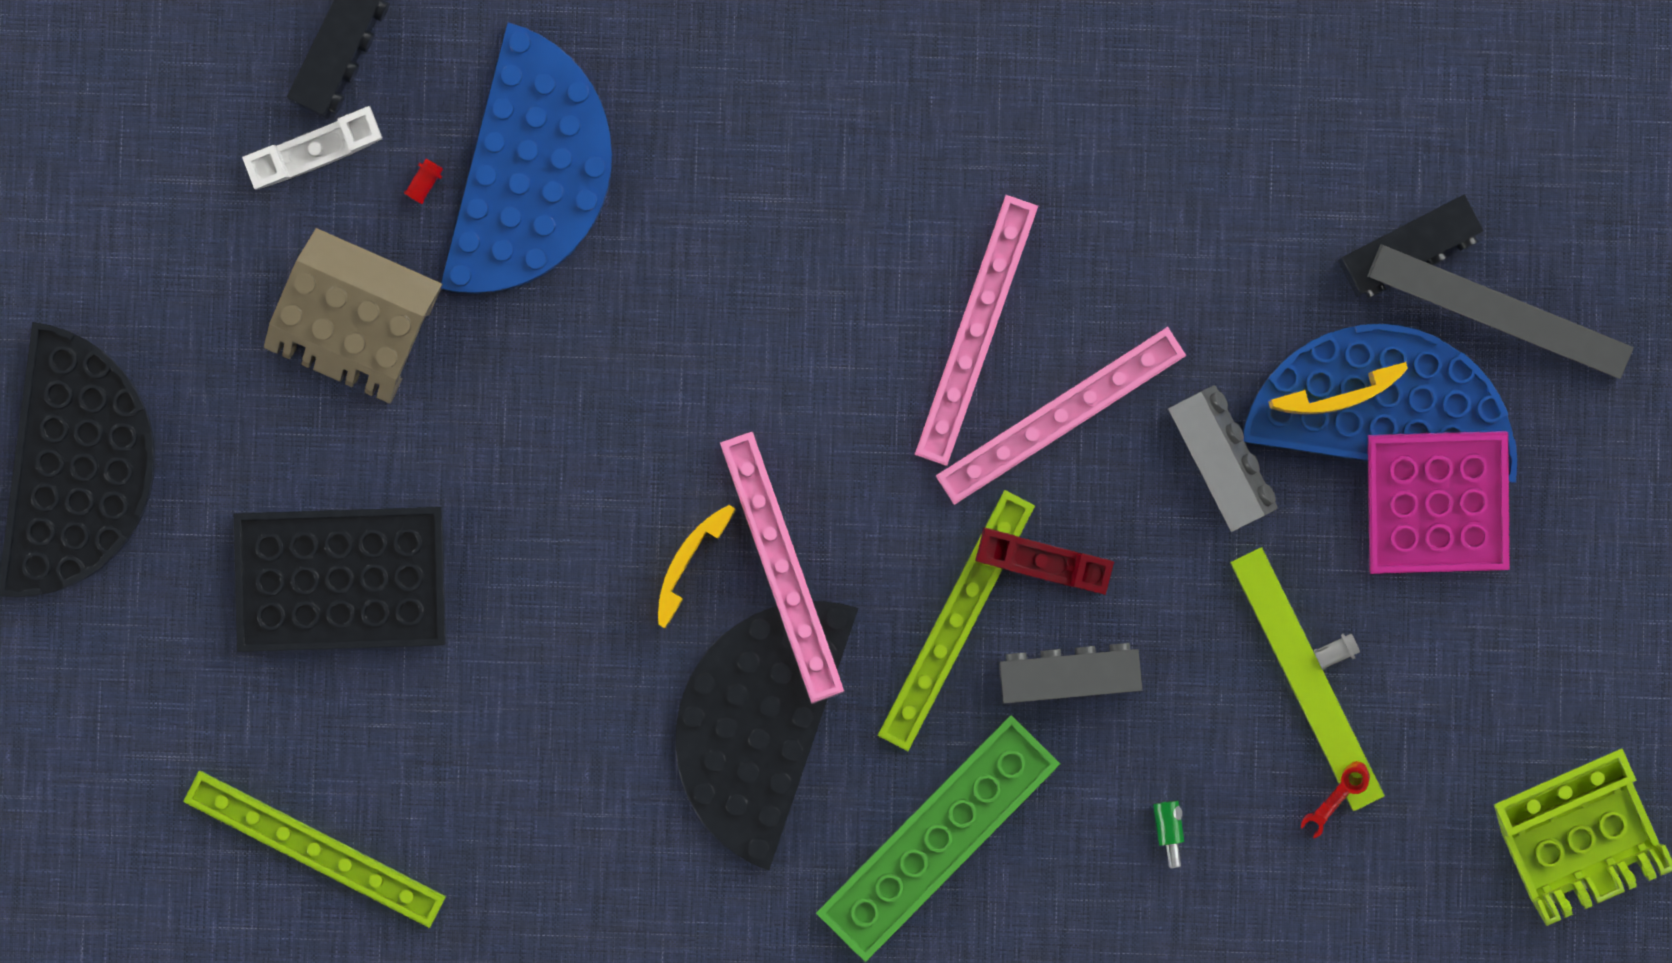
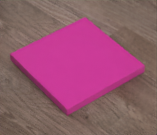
(1438, 502)

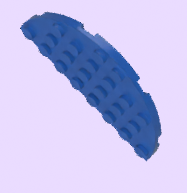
(534, 170)
(1434, 395)

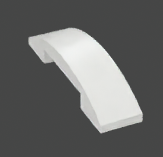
(313, 149)

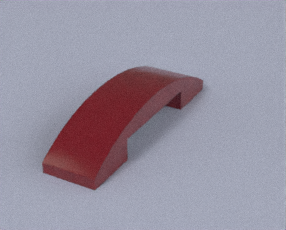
(1044, 561)

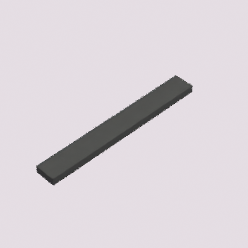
(1500, 311)

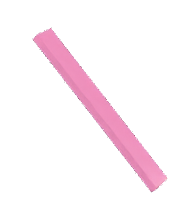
(976, 330)
(1060, 415)
(782, 567)

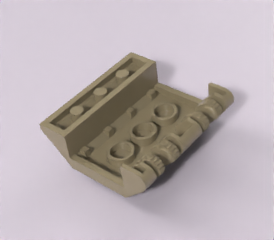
(351, 313)

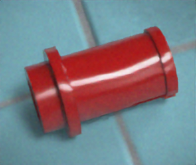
(423, 180)

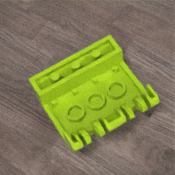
(1581, 836)

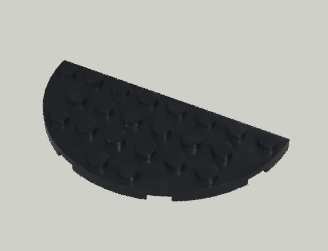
(77, 466)
(751, 729)

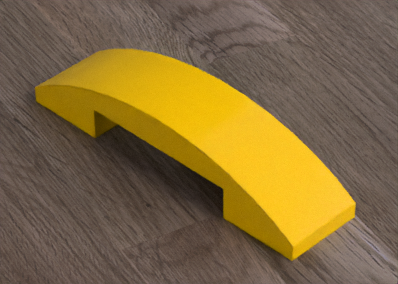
(1298, 402)
(668, 600)

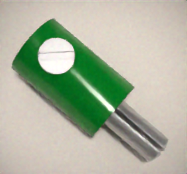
(1169, 829)

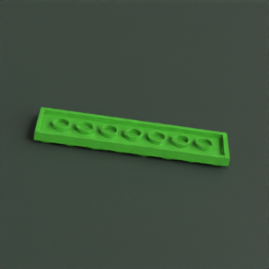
(938, 838)

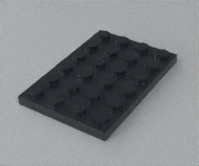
(339, 579)

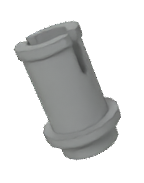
(1337, 651)

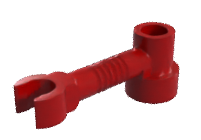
(1348, 785)

